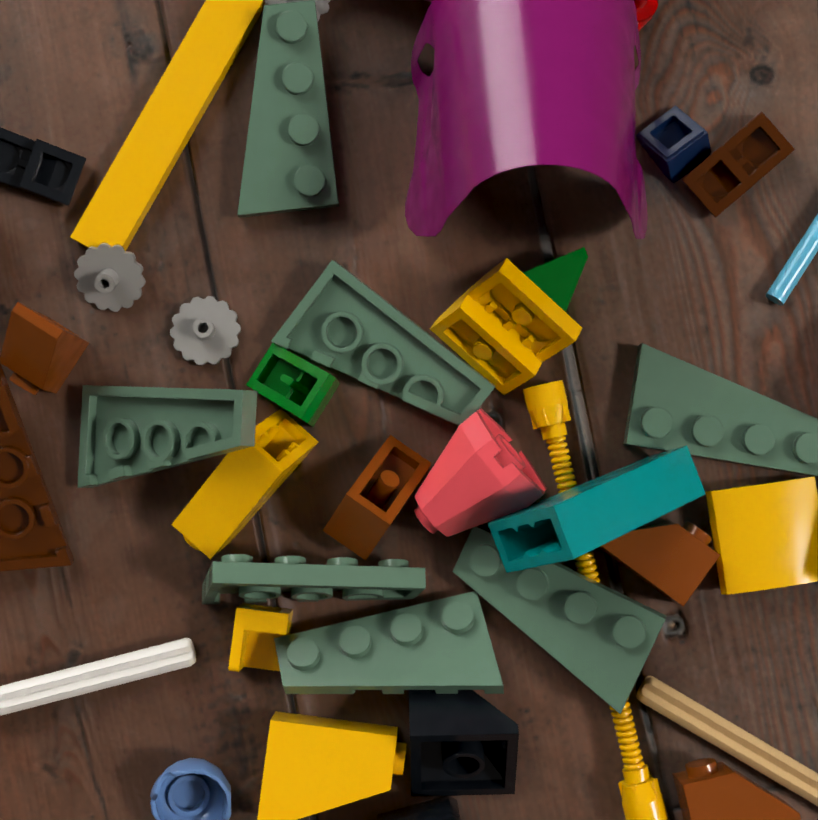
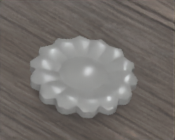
(109, 277)
(205, 330)

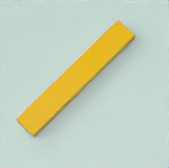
(167, 122)

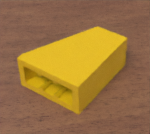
(243, 484)
(325, 764)

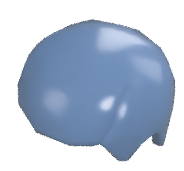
(191, 792)

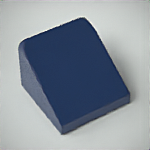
(675, 143)

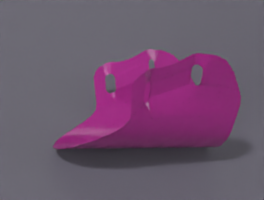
(523, 91)

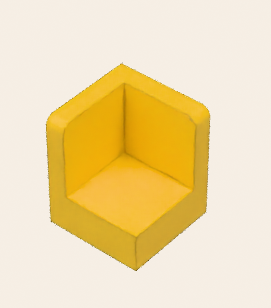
(254, 636)

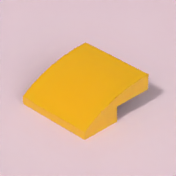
(506, 327)
(765, 534)

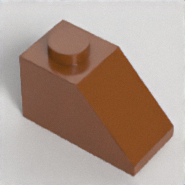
(39, 350)
(377, 497)
(666, 557)
(721, 793)

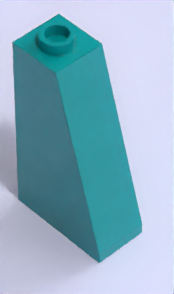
(596, 511)

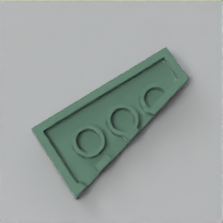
(289, 126)
(369, 339)
(716, 418)
(158, 428)
(311, 582)
(572, 617)
(411, 648)

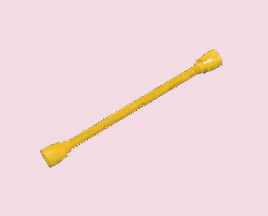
(639, 790)

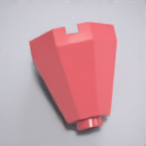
(476, 479)

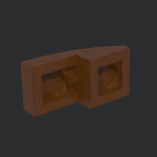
(738, 164)

